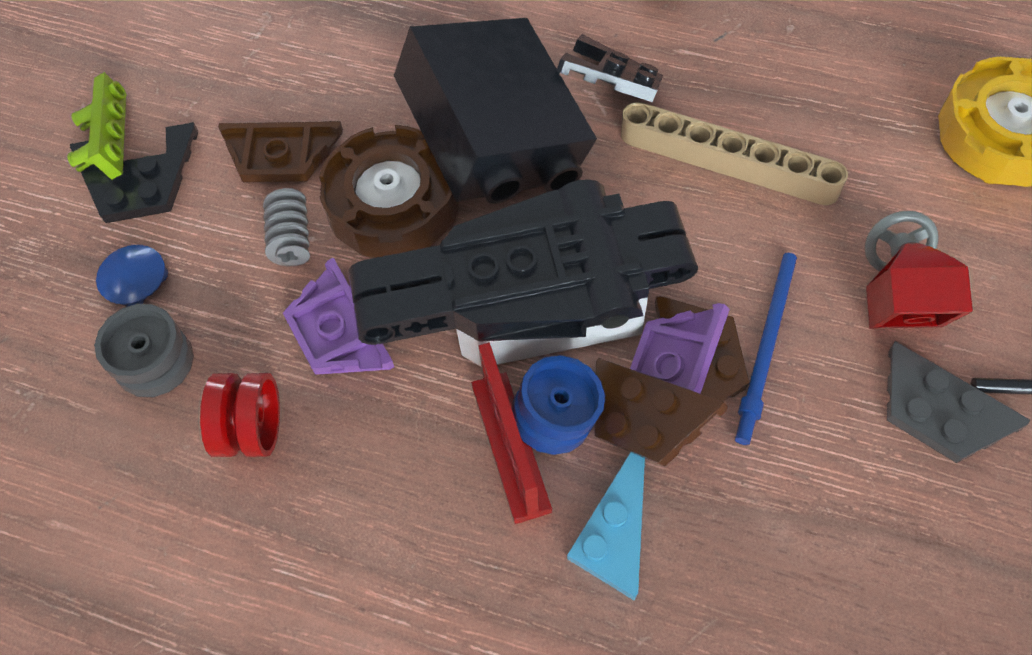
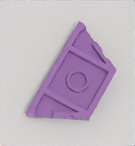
(327, 327)
(681, 347)

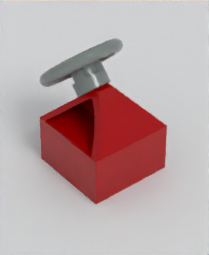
(919, 282)

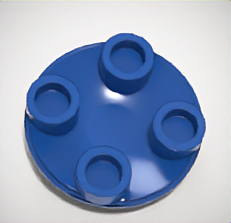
(131, 275)

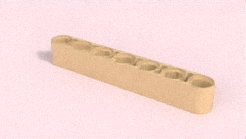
(733, 153)

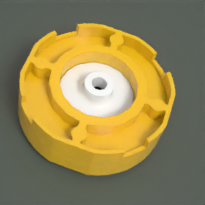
(989, 121)

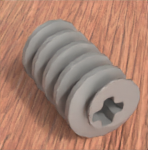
(286, 227)

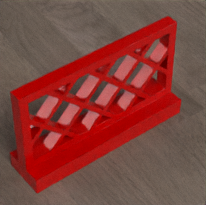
(512, 456)

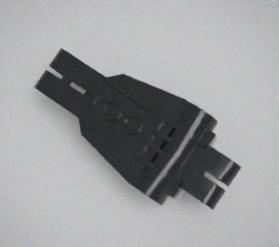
(529, 276)

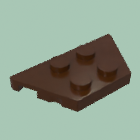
(279, 148)
(727, 371)
(649, 413)

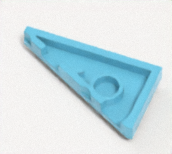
(612, 535)

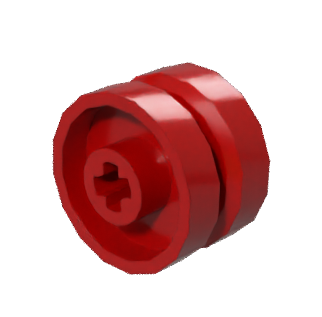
(240, 414)

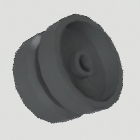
(144, 350)

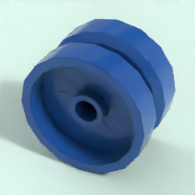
(557, 404)

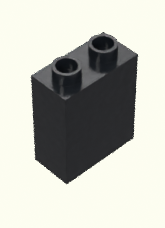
(492, 108)

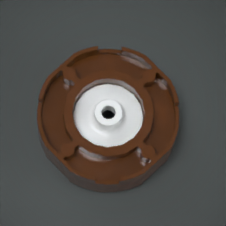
(386, 193)

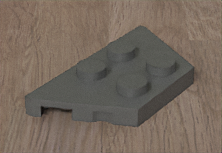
(944, 408)

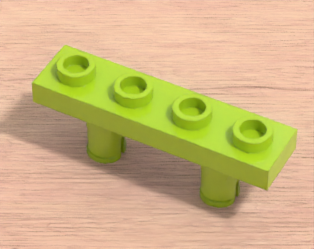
(107, 128)

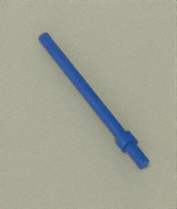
(751, 404)

